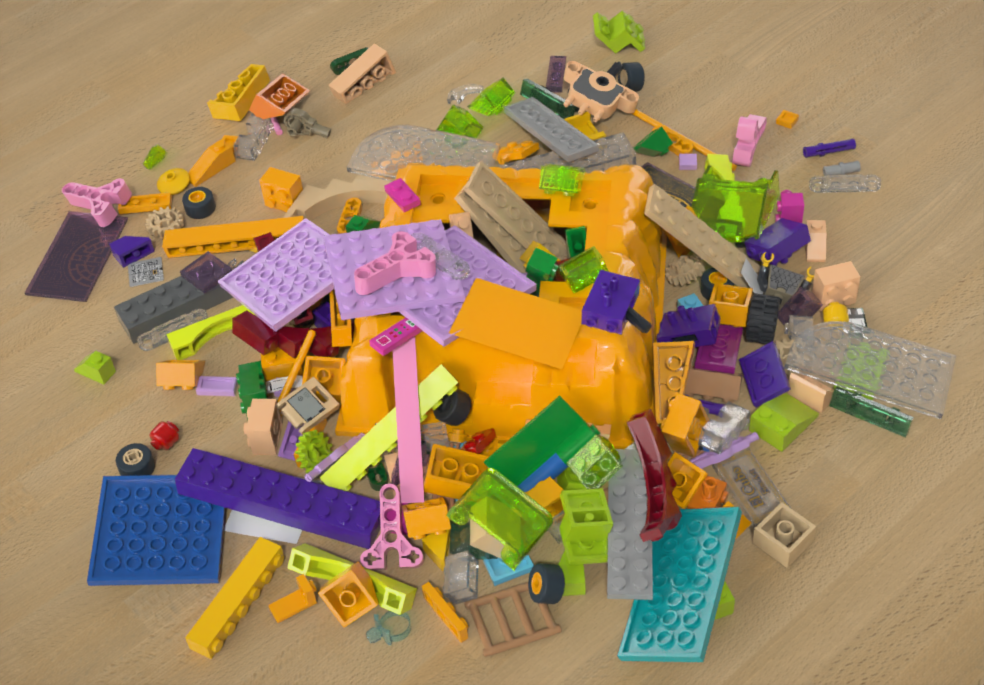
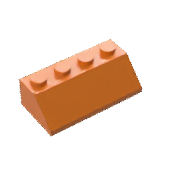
(278, 97)

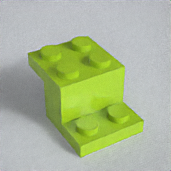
(619, 31)
(585, 526)

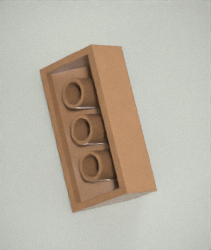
(714, 384)

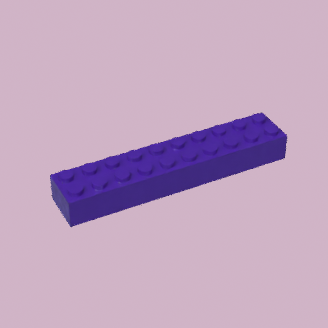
(280, 498)

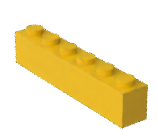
(235, 598)

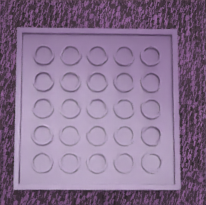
(357, 248)
(483, 264)
(283, 276)

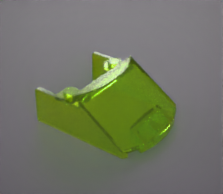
(735, 207)

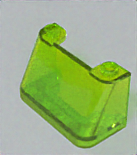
(504, 514)

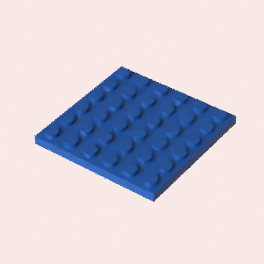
(154, 534)

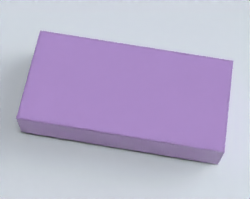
(217, 386)

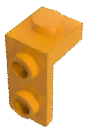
(296, 601)

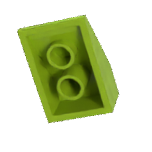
(781, 420)

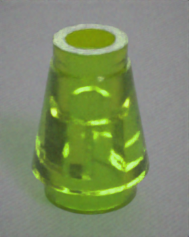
(154, 156)

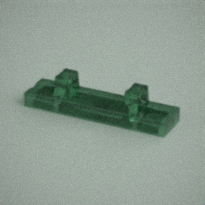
(547, 98)
(871, 411)

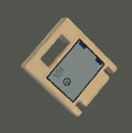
(305, 407)

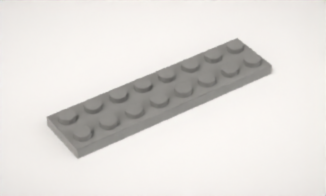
(551, 129)
(628, 555)

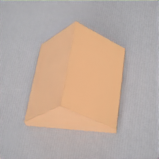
(810, 391)

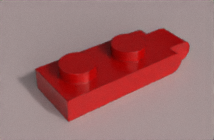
(479, 441)

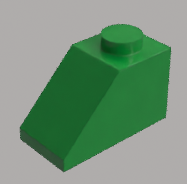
(654, 143)
(361, 223)

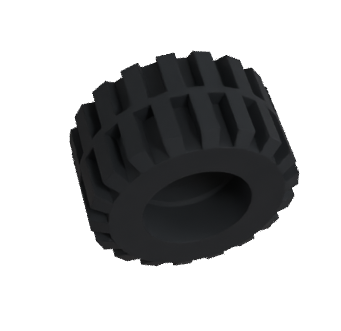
(762, 318)

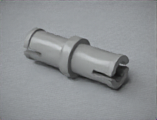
(842, 168)

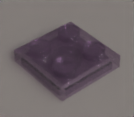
(205, 272)

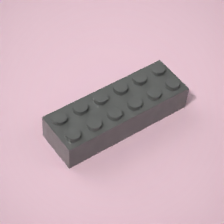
(164, 304)

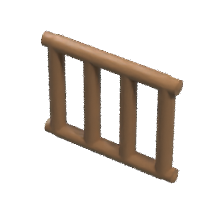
(510, 641)

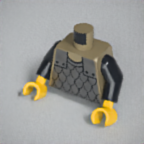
(781, 282)

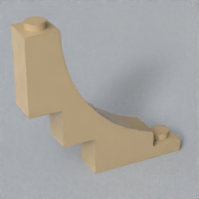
(316, 201)

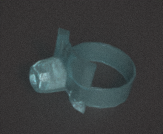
(375, 634)

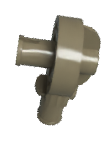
(301, 123)

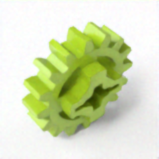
(312, 452)

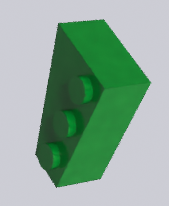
(251, 384)

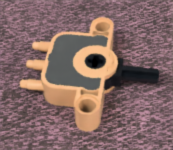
(598, 91)

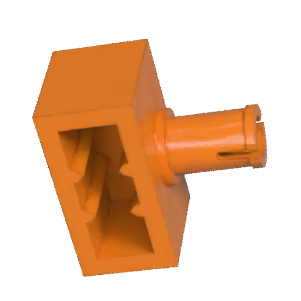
(710, 494)

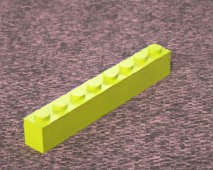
(384, 433)

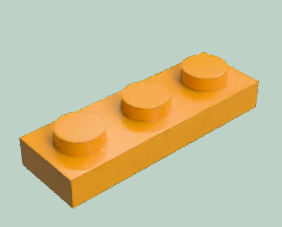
(146, 203)
(445, 611)

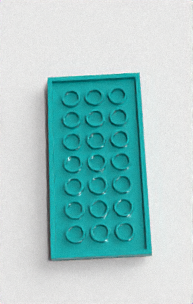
(687, 588)

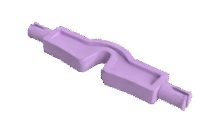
(708, 458)
(324, 465)

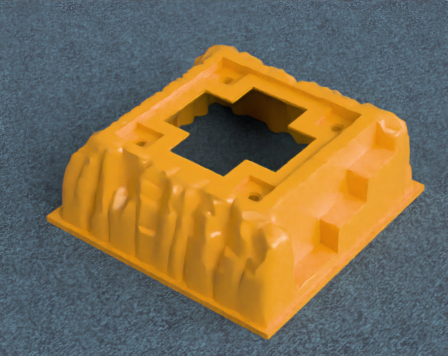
(605, 372)

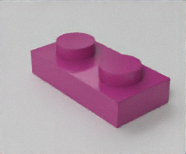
(402, 195)

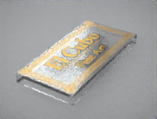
(749, 486)

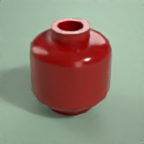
(164, 435)

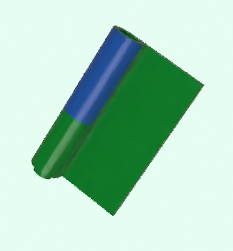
(542, 446)

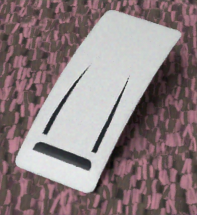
(278, 384)

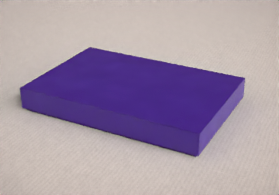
(764, 374)

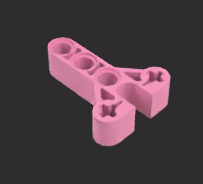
(749, 133)
(98, 199)
(399, 262)
(381, 546)

